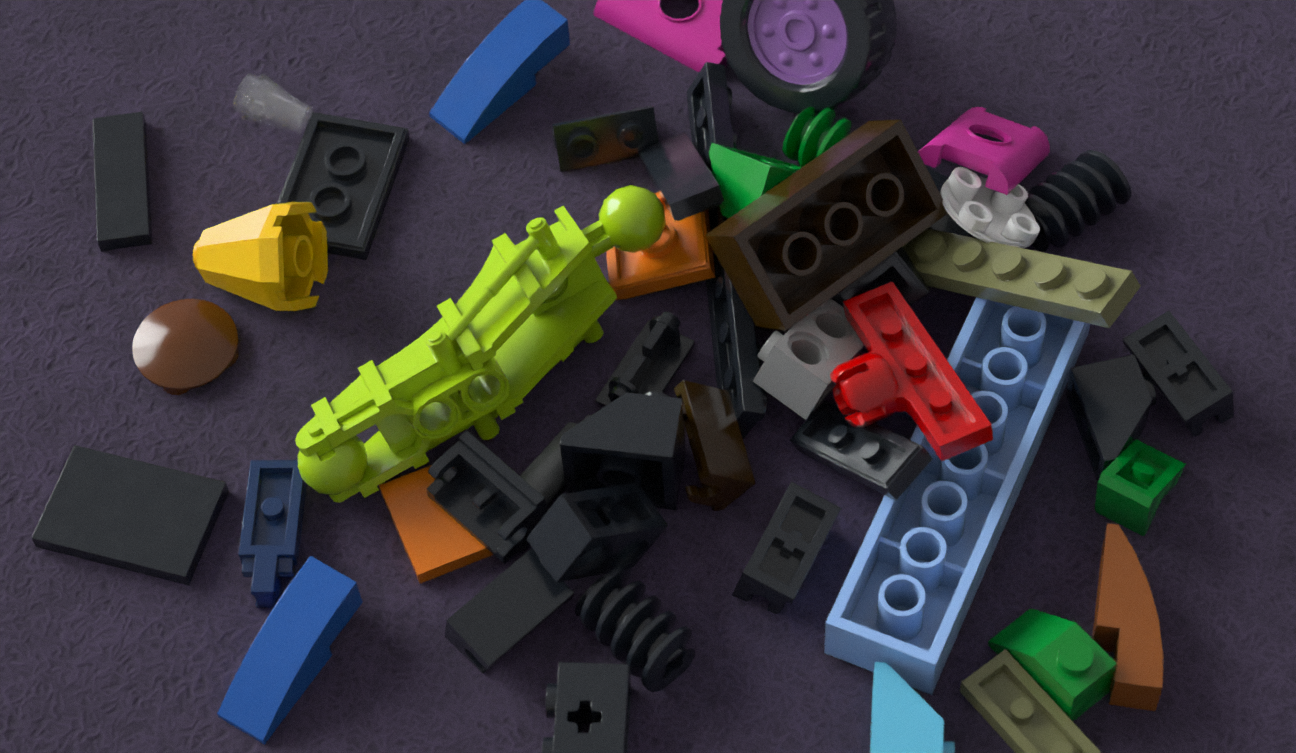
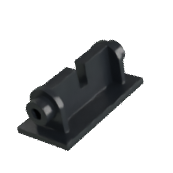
(604, 138)
(649, 361)

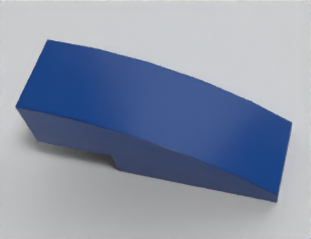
(501, 69)
(290, 649)

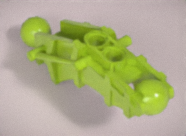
(482, 354)

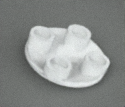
(987, 212)

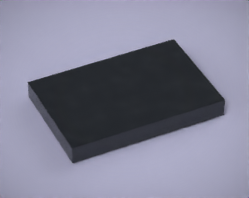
(347, 176)
(131, 515)

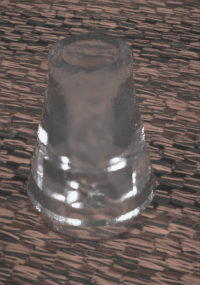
(270, 104)

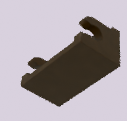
(715, 445)

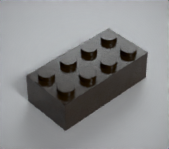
(827, 224)

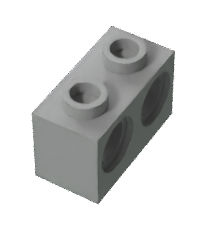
(802, 359)

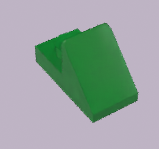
(1135, 485)

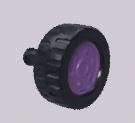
(807, 49)

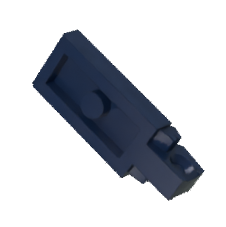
(271, 527)

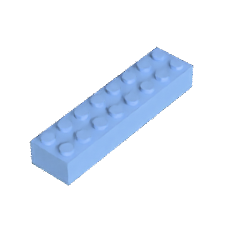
(940, 534)

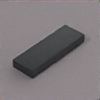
(681, 177)
(121, 181)
(864, 454)

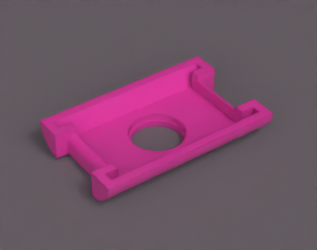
(685, 40)
(1003, 162)

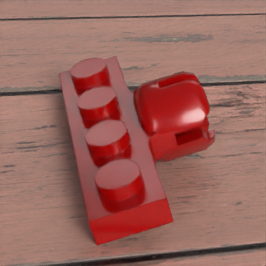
(905, 375)

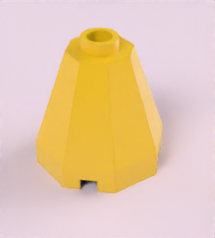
(266, 256)

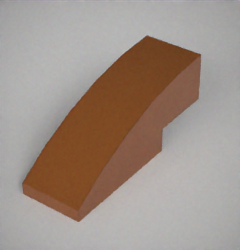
(1128, 624)

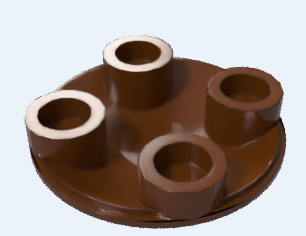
(185, 345)

